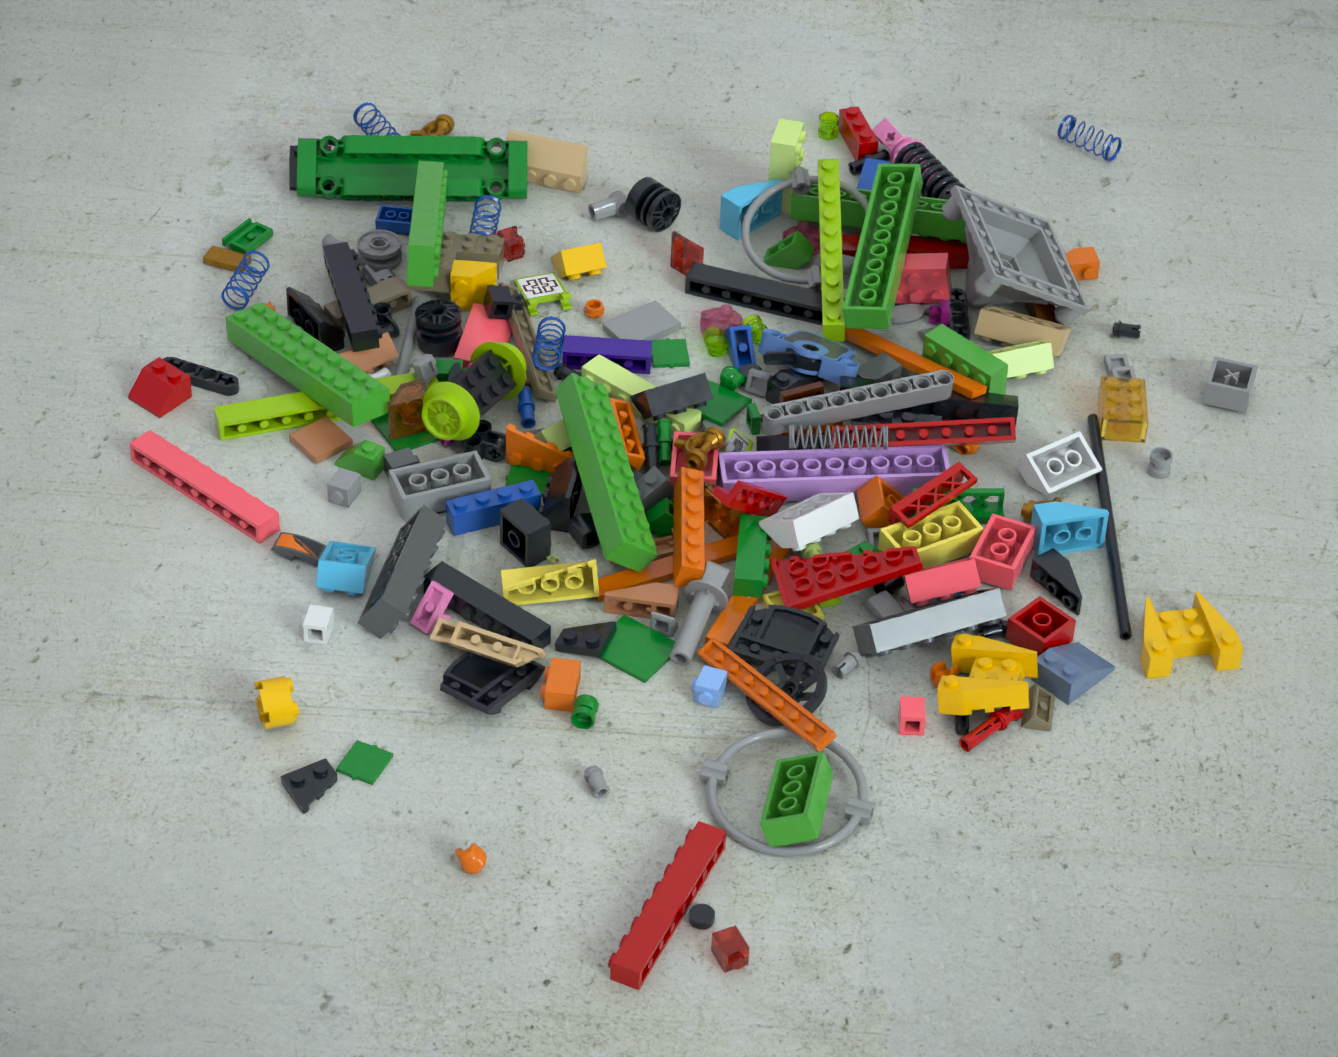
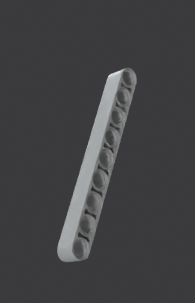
(858, 402)

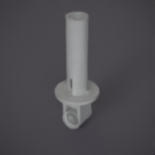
(705, 598)

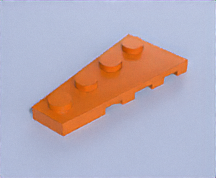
(529, 452)

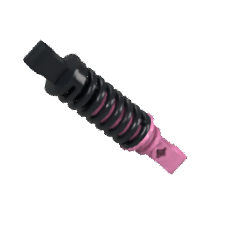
(904, 150)

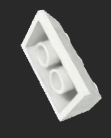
(1059, 464)

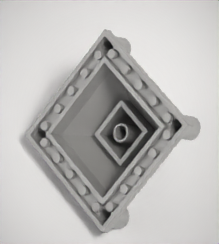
(1013, 257)

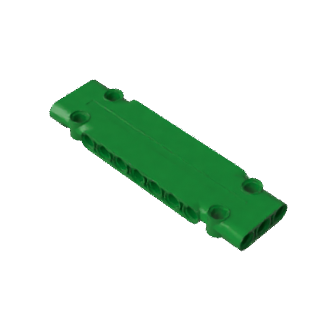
(388, 167)

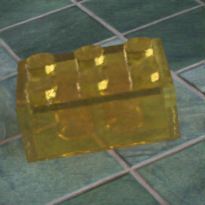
(1123, 409)

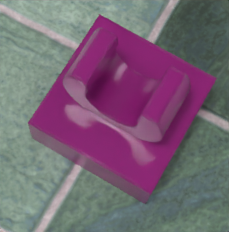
(942, 313)

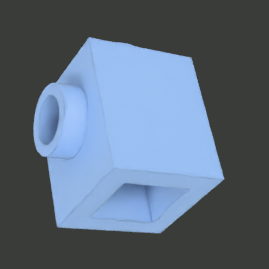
(709, 686)

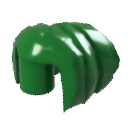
(731, 378)

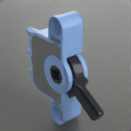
(808, 354)

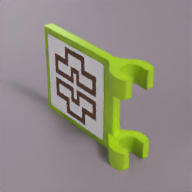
(542, 289)

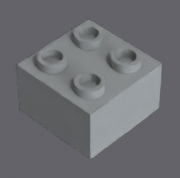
(1229, 384)

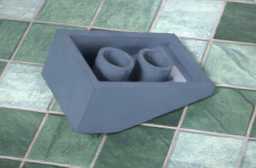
(1070, 671)

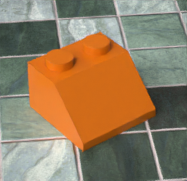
(875, 502)

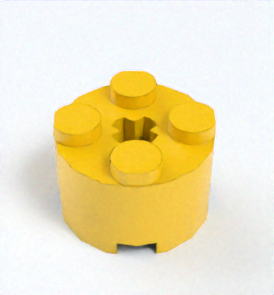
(275, 702)

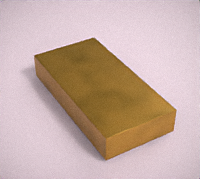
(224, 258)

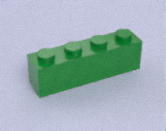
(750, 558)

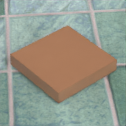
(321, 439)

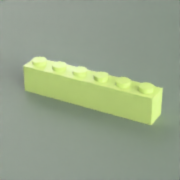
(623, 384)

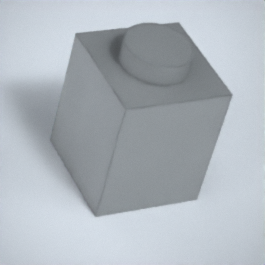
(344, 487)

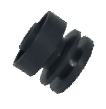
(653, 204)
(438, 327)

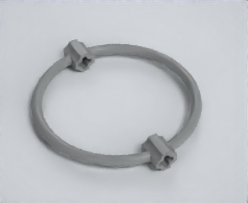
(801, 184)
(718, 771)

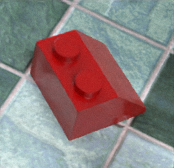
(160, 388)

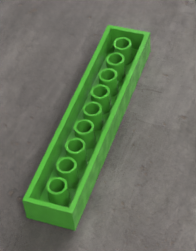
(927, 223)
(427, 224)
(882, 246)
(308, 364)
(606, 473)

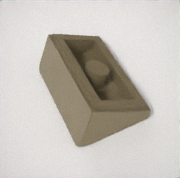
(1040, 709)

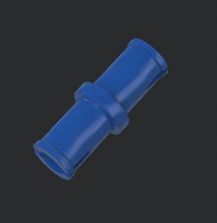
(526, 408)

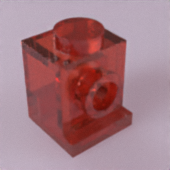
(514, 243)

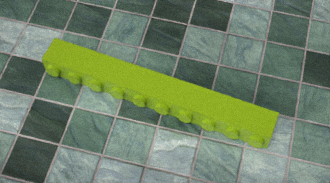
(831, 250)
(283, 411)

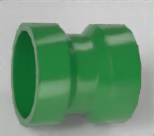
(584, 711)

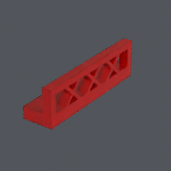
(929, 492)
(747, 503)

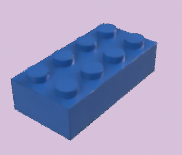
(394, 219)

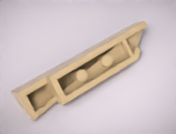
(485, 643)

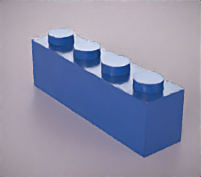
(483, 508)

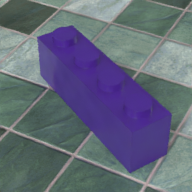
(627, 353)

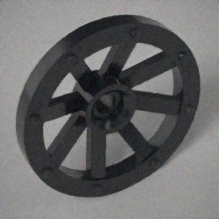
(793, 687)

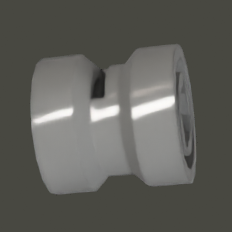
(1160, 462)

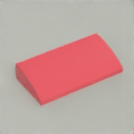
(481, 330)

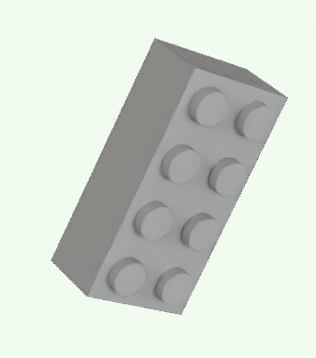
(436, 482)

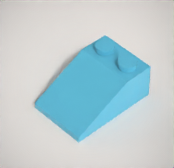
(737, 201)
(1068, 527)
(345, 567)

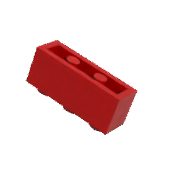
(857, 132)

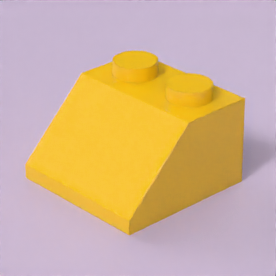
(579, 261)
(470, 282)

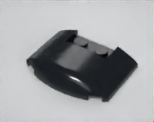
(781, 631)
(487, 682)

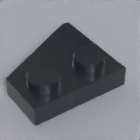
(586, 639)
(309, 783)

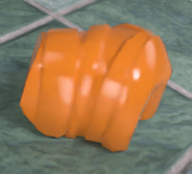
(940, 669)
(471, 859)

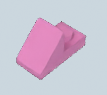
(432, 607)

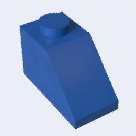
(740, 345)

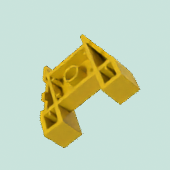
(1187, 634)
(994, 676)

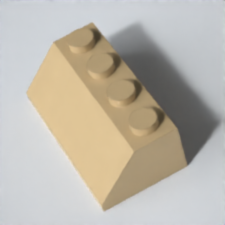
(554, 162)
(1019, 328)

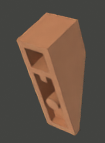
(642, 600)

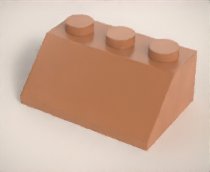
(371, 358)

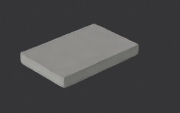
(643, 323)

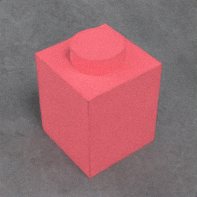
(911, 715)

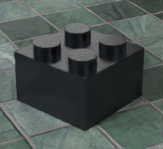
(525, 533)

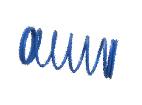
(371, 120)
(1071, 126)
(476, 212)
(241, 289)
(560, 339)

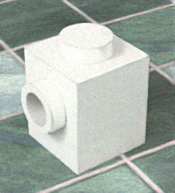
(318, 624)

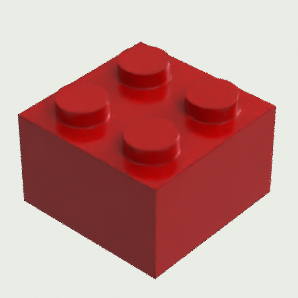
(1040, 627)

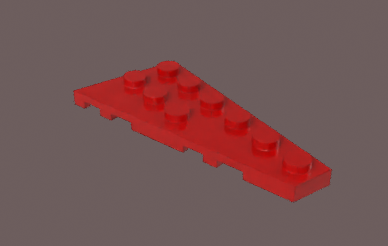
(838, 574)

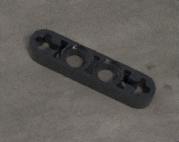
(962, 317)
(222, 384)

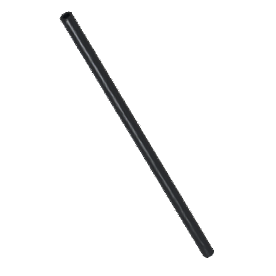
(1110, 537)

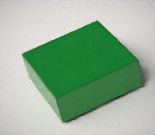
(753, 419)

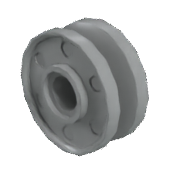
(379, 249)

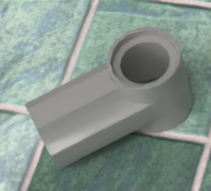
(609, 207)

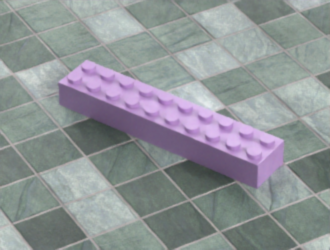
(816, 471)

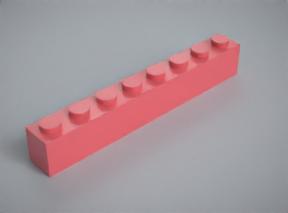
(205, 486)

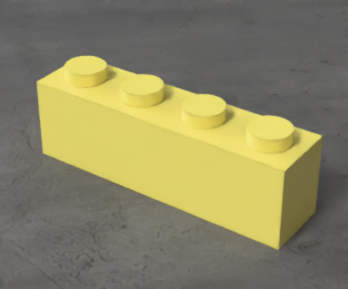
(551, 583)

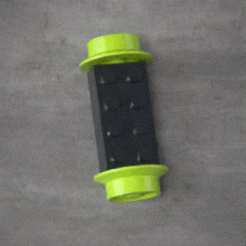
(455, 406)

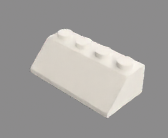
(811, 520)

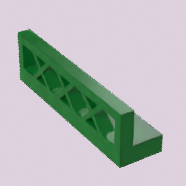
(979, 507)

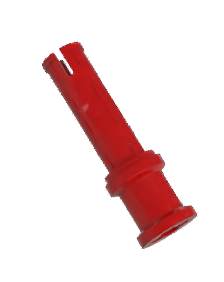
(1004, 715)

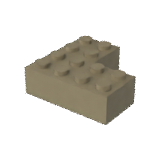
(468, 248)

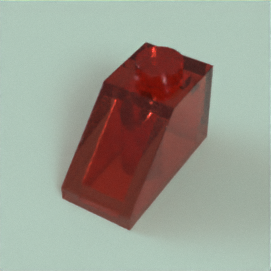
(684, 253)

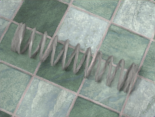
(884, 429)

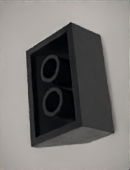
(314, 319)
(673, 397)
(562, 496)

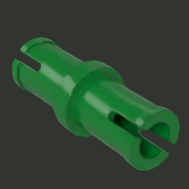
(665, 441)

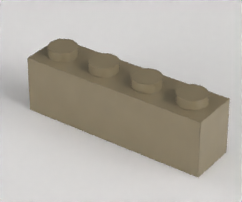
(390, 291)

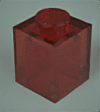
(730, 949)

